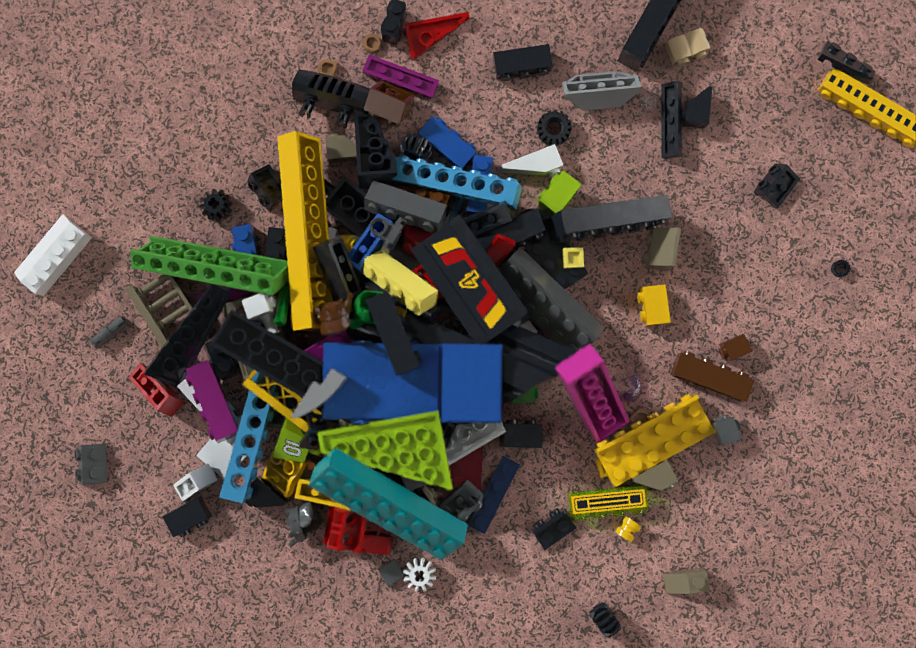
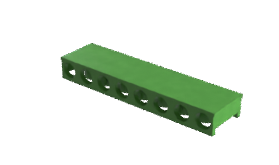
(211, 265)

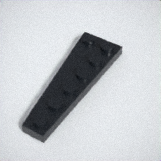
(188, 338)

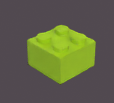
(560, 193)

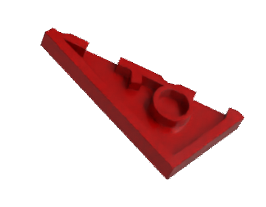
(427, 33)

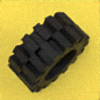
(554, 117)

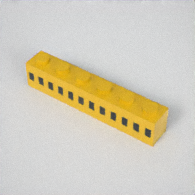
(870, 105)

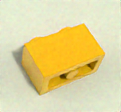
(654, 305)

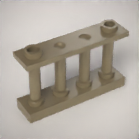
(148, 310)

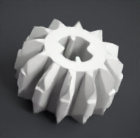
(412, 574)

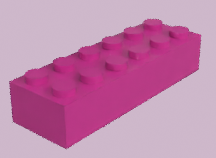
(593, 393)

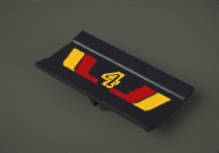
(469, 281)

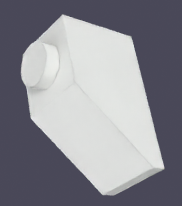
(195, 482)

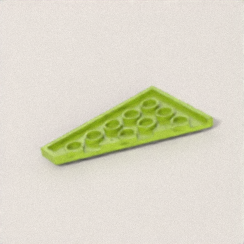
(398, 445)

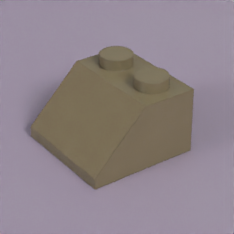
(662, 248)

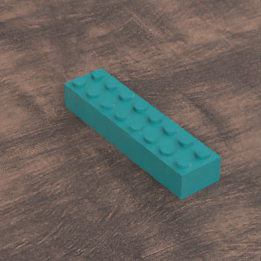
(388, 504)

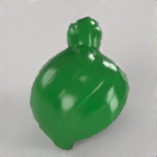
(362, 311)

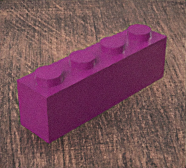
(213, 402)

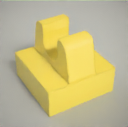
(573, 258)

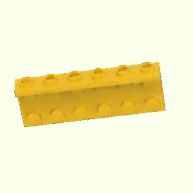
(653, 439)

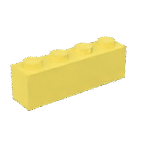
(400, 281)

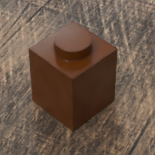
(734, 347)

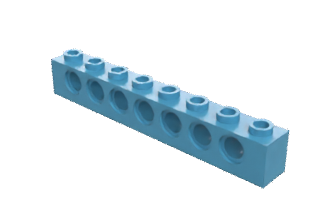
(510, 194)
(230, 489)

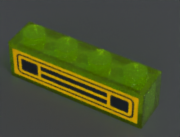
(607, 501)

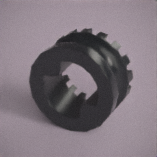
(840, 274)

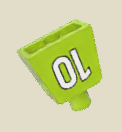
(288, 444)

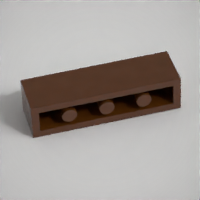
(712, 377)

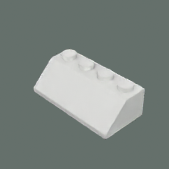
(52, 256)

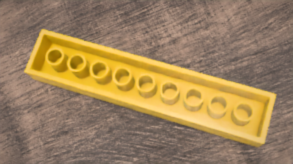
(304, 225)

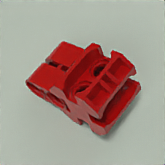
(359, 539)

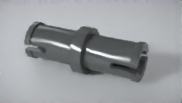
(108, 332)

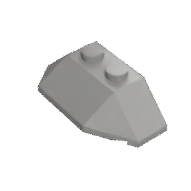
(601, 89)

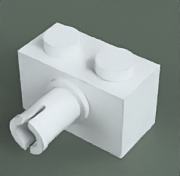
(262, 308)

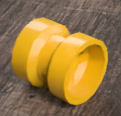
(628, 529)

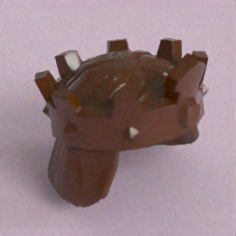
(335, 315)

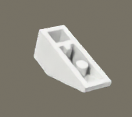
(537, 163)

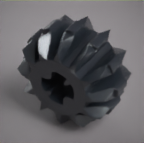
(416, 147)
(213, 212)
(605, 620)

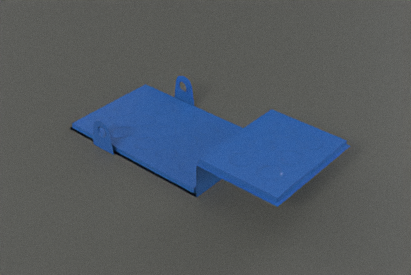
(452, 378)

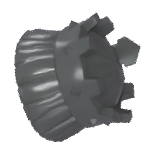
(302, 521)

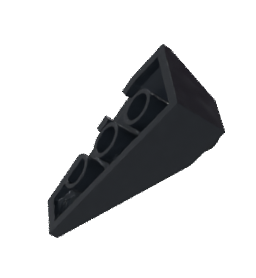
(373, 152)

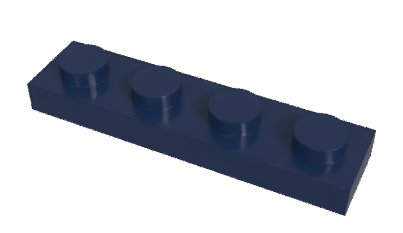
(494, 494)

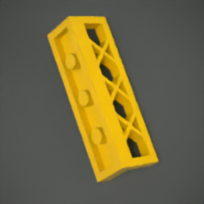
(275, 403)

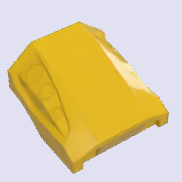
(284, 473)

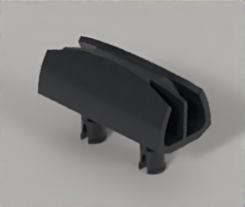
(330, 94)

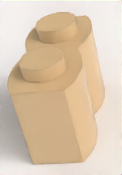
(687, 46)

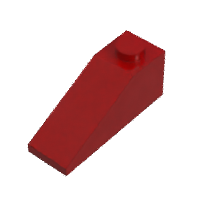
(156, 392)

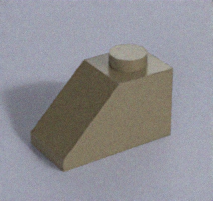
(340, 149)
(658, 477)
(686, 581)

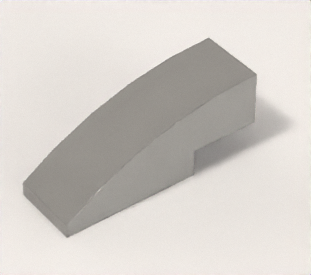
(320, 393)

